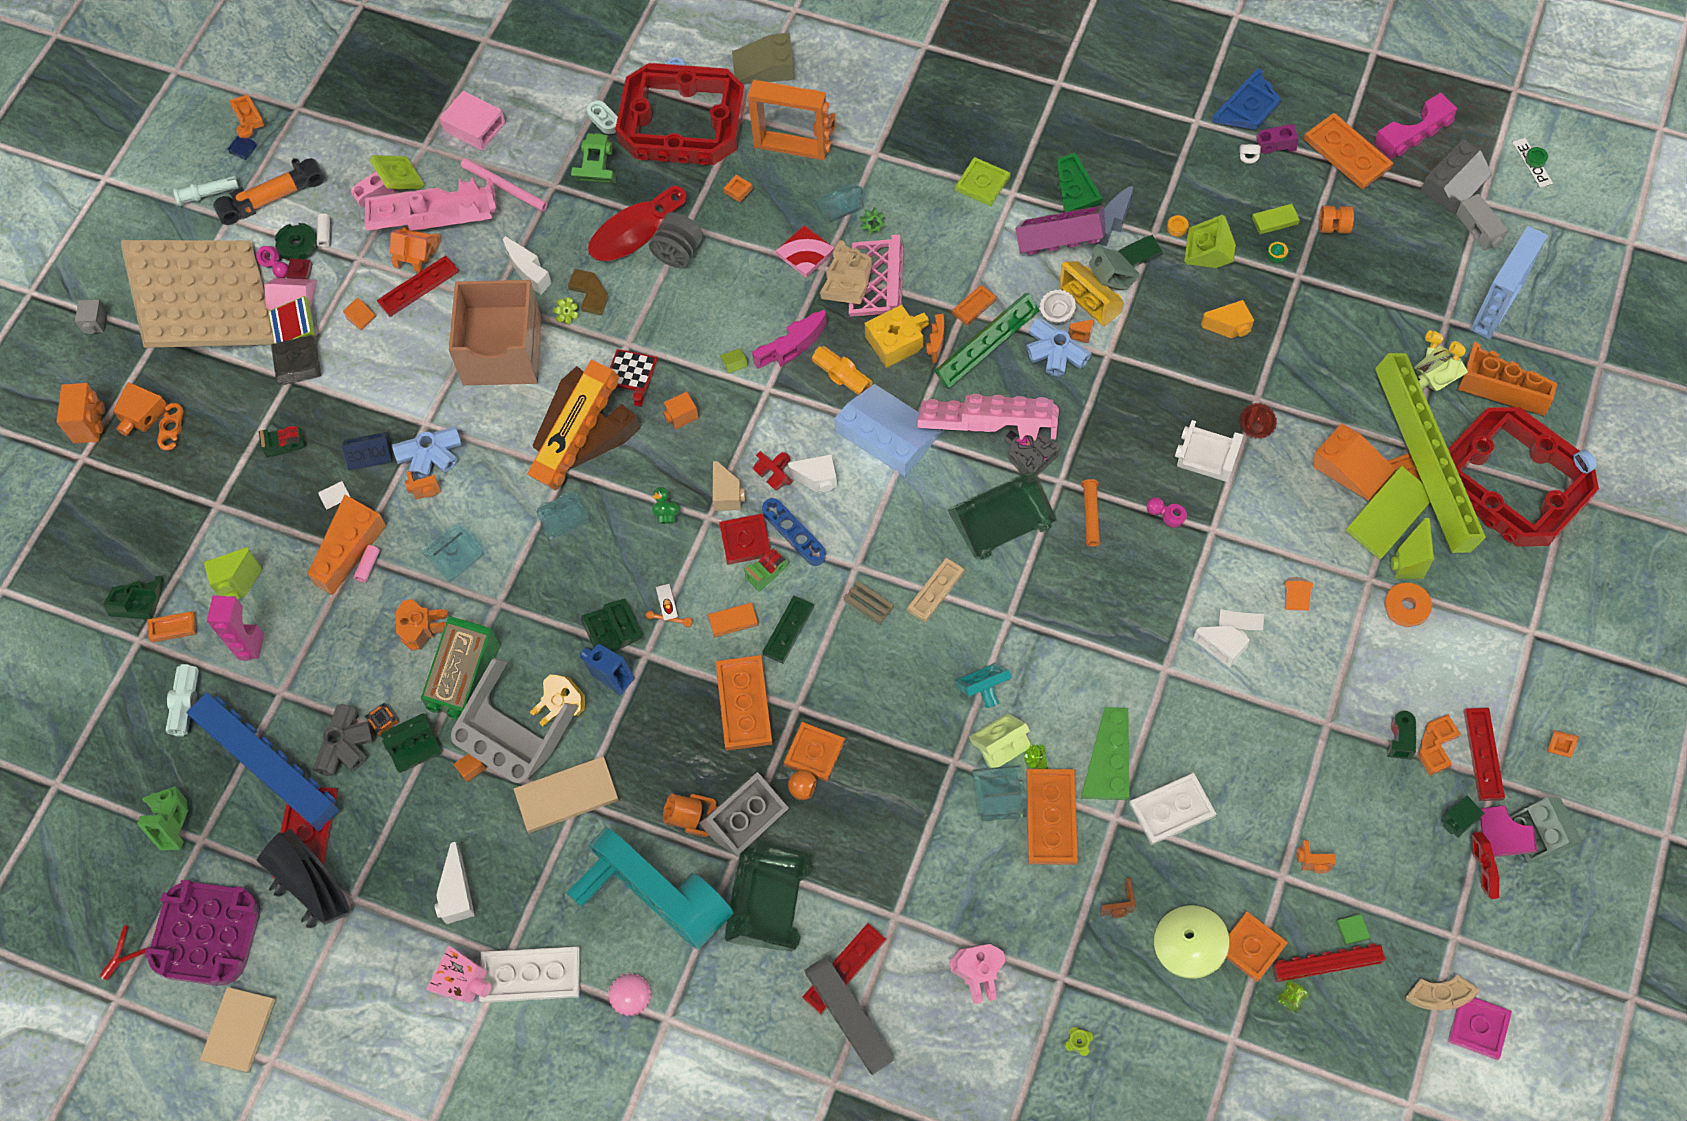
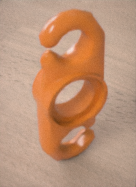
(174, 418)

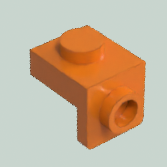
(422, 487)
(1318, 862)

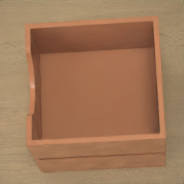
(495, 332)

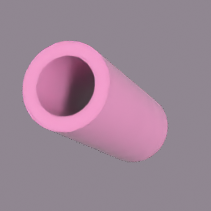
(366, 563)

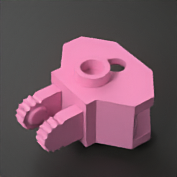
(976, 966)

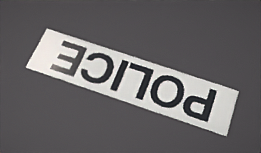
(1539, 174)

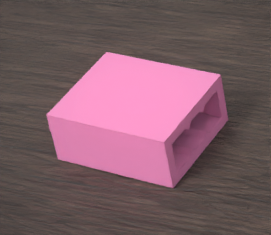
(472, 120)

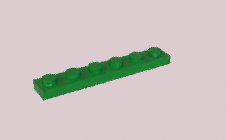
(986, 340)

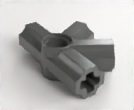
(346, 748)

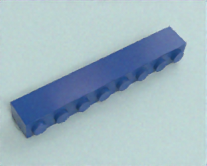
(262, 761)

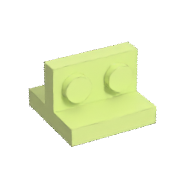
(1001, 740)

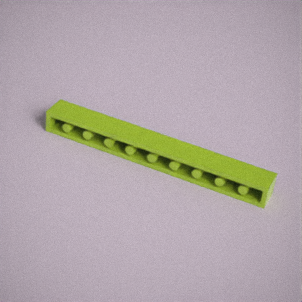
(1430, 453)

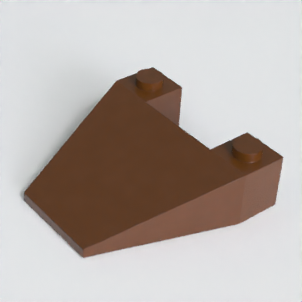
(604, 436)

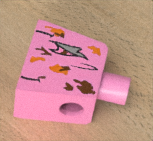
(459, 978)

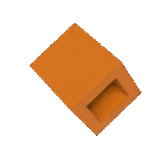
(680, 410)

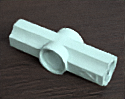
(181, 700)

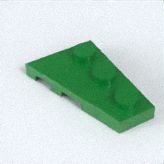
(1076, 185)

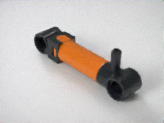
(245, 202)

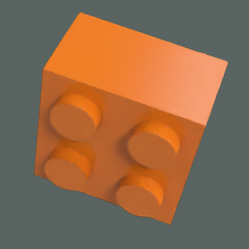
(80, 413)

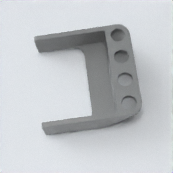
(499, 739)

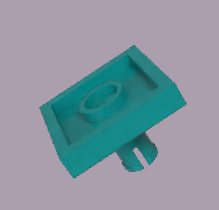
(983, 682)

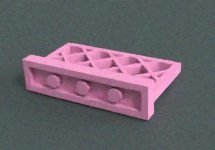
(893, 280)

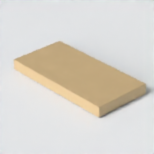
(565, 794)

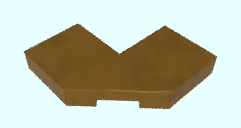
(588, 283)

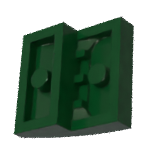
(612, 626)

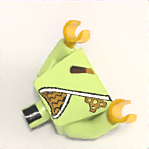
(1440, 364)

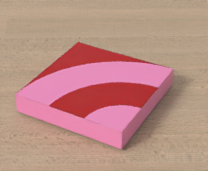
(805, 251)

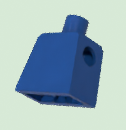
(608, 668)

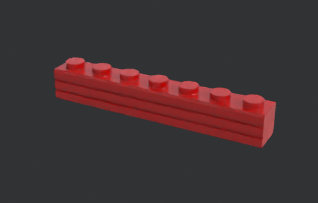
(1328, 962)

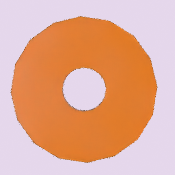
(1408, 592)

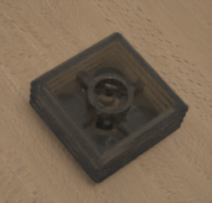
(307, 360)

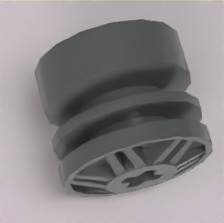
(675, 240)

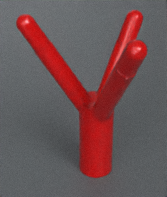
(116, 960)

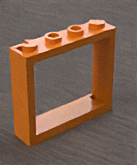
(794, 97)

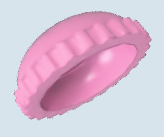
(629, 994)

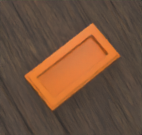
(974, 305)
(733, 619)
(172, 626)

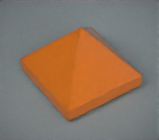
(1562, 743)

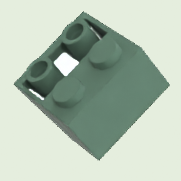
(1552, 828)

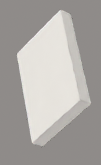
(1172, 808)

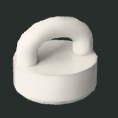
(1250, 149)

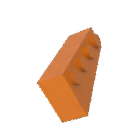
(1506, 382)
(344, 543)

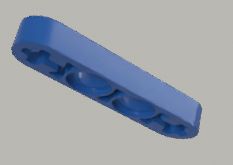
(796, 530)

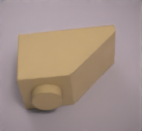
(726, 489)

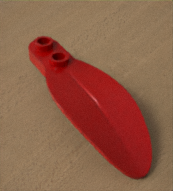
(633, 226)

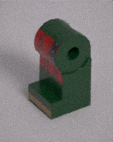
(281, 441)
(1404, 736)

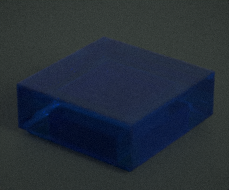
(242, 147)

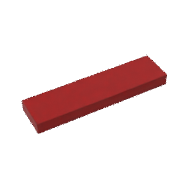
(417, 286)
(1484, 754)
(850, 962)

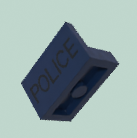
(367, 451)

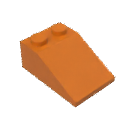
(1353, 462)

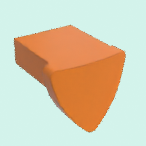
(1298, 593)

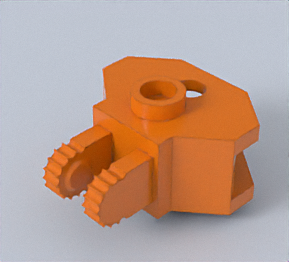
(415, 623)

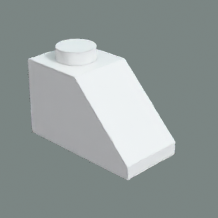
(814, 473)
(1222, 642)

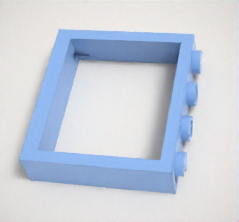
(1508, 282)

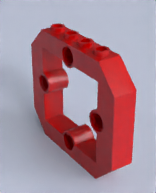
(688, 80)
(1535, 436)

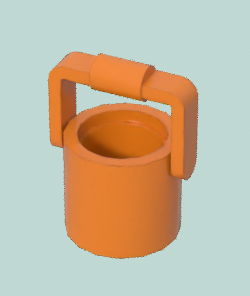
(686, 812)

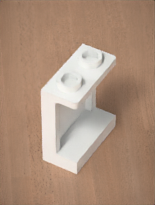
(1208, 452)

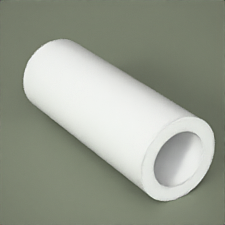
(323, 230)

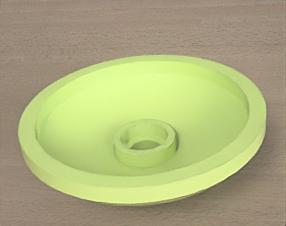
(1192, 956)

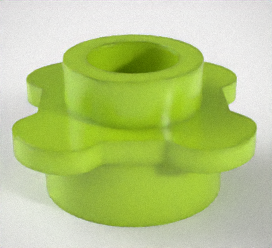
(1085, 1037)

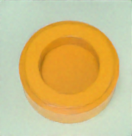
(1177, 226)

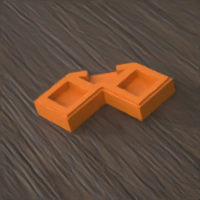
(1430, 751)

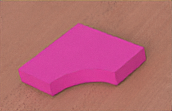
(1505, 834)

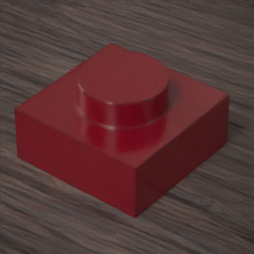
(299, 269)

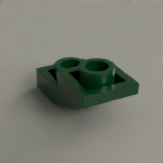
(1141, 251)

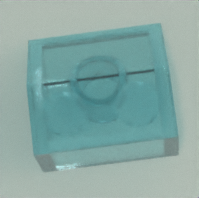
(999, 793)

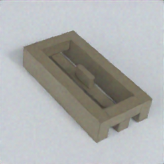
(853, 591)

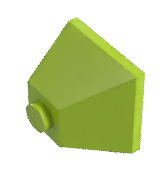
(1210, 244)
(1415, 554)

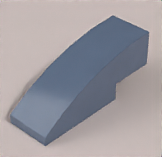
(1116, 213)

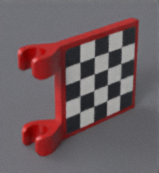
(634, 372)

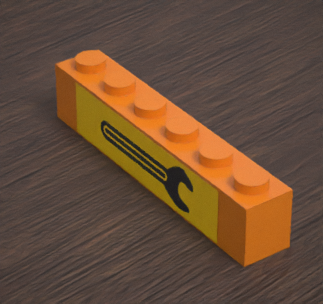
(573, 425)

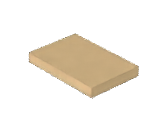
(237, 1030)

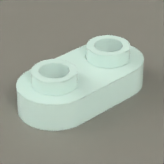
(604, 118)

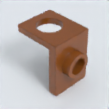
(1120, 909)

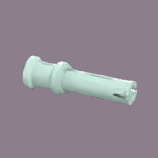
(196, 192)

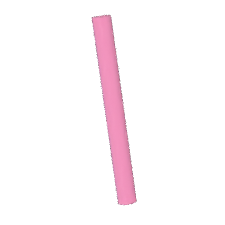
(504, 185)

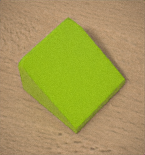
(734, 360)

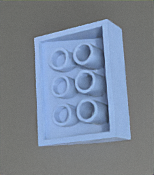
(885, 429)

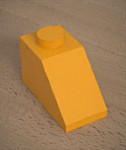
(1229, 320)

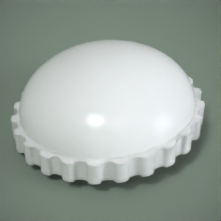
(1058, 306)

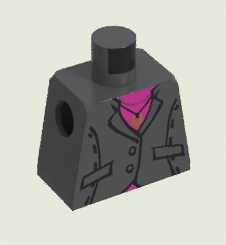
(1031, 454)

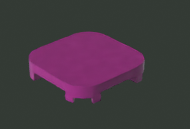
(203, 933)

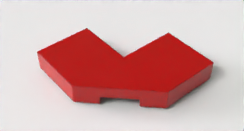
(1484, 854)

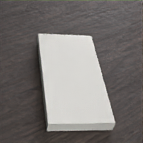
(532, 974)

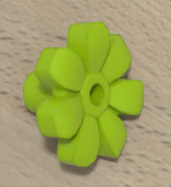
(565, 310)

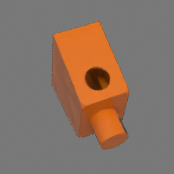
(138, 409)

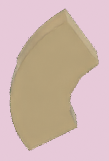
(1442, 995)

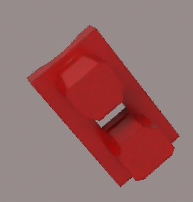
(778, 477)

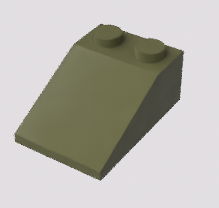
(764, 60)

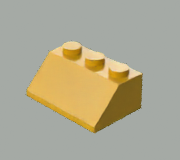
(1089, 293)

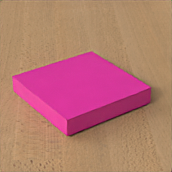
(1480, 1027)

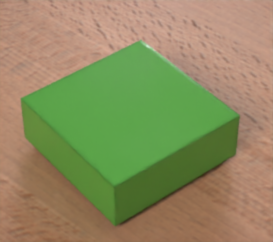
(1353, 930)

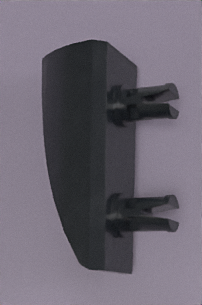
(304, 877)

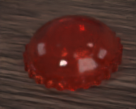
(1258, 420)

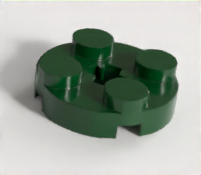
(290, 233)

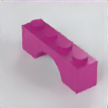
(1397, 138)
(227, 622)

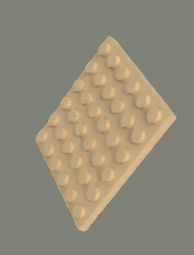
(197, 293)

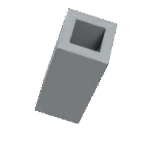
(1482, 222)

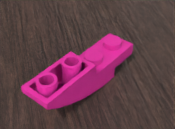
(798, 339)

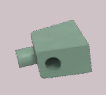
(1112, 268)

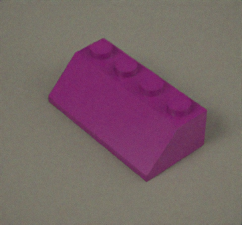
(1061, 229)

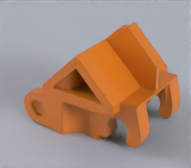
(412, 247)

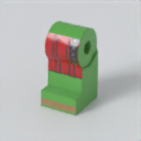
(765, 569)

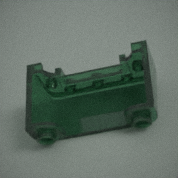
(1003, 514)
(766, 896)

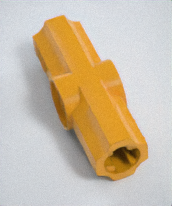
(841, 370)

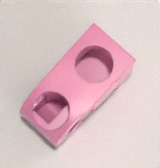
(369, 187)

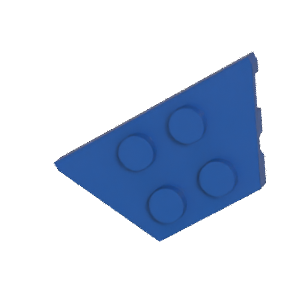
(1249, 104)

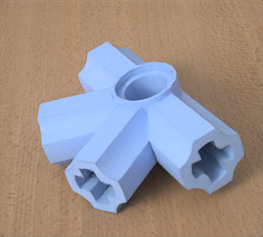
(1056, 354)
(424, 457)

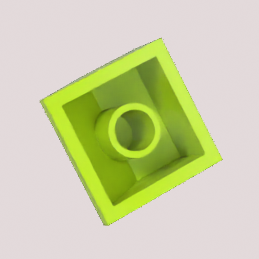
(233, 573)

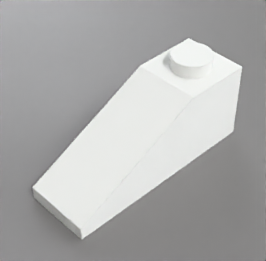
(453, 891)

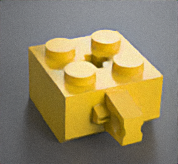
(896, 335)

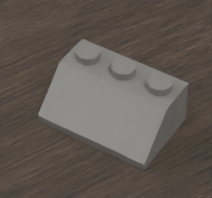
(744, 815)

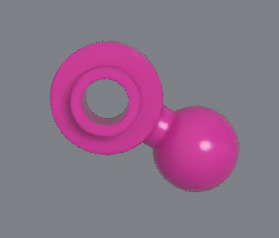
(279, 268)
(1156, 506)

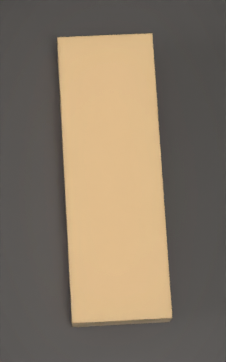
(935, 590)

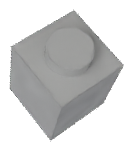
(90, 316)

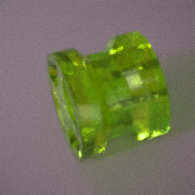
(1292, 997)

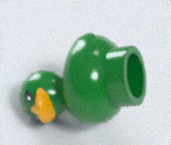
(664, 510)

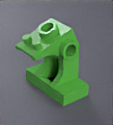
(595, 170)
(171, 811)

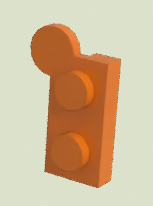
(246, 115)

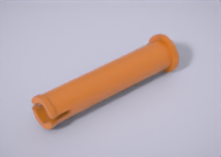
(1091, 512)

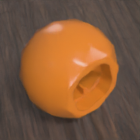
(802, 785)

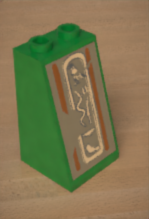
(458, 666)

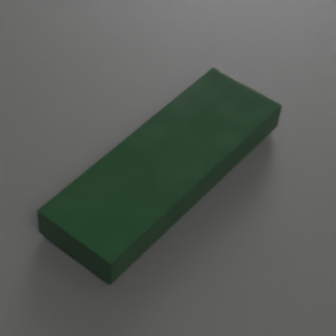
(788, 629)

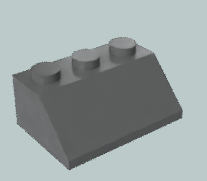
(1457, 176)

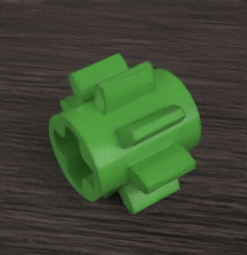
(875, 226)

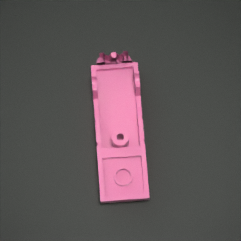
(431, 207)
(991, 414)

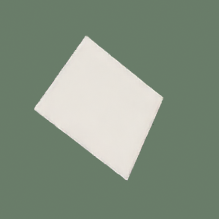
(333, 495)

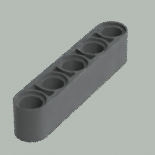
(849, 1015)

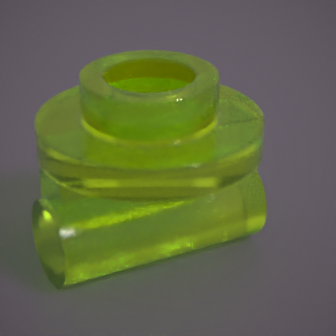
(1036, 757)

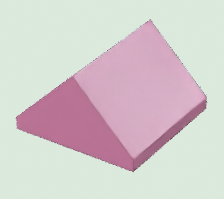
(284, 290)

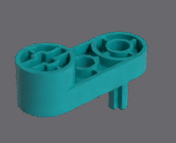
(690, 910)

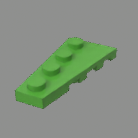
(1109, 763)

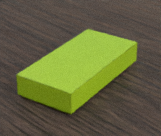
(1275, 219)

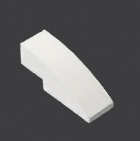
(527, 265)

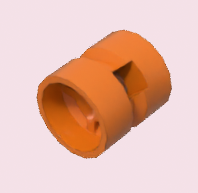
(1343, 219)

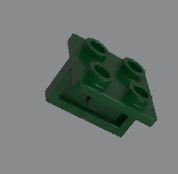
(411, 743)

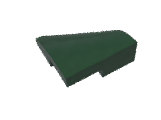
(134, 600)

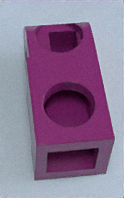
(1278, 139)

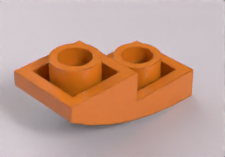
(936, 340)

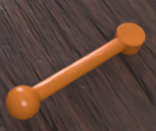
(687, 622)

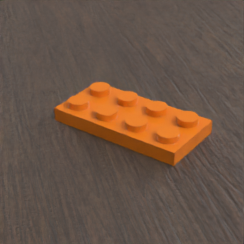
(1348, 151)
(743, 703)
(1051, 816)

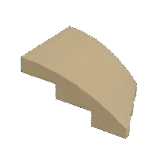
(847, 275)

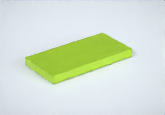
(1389, 513)

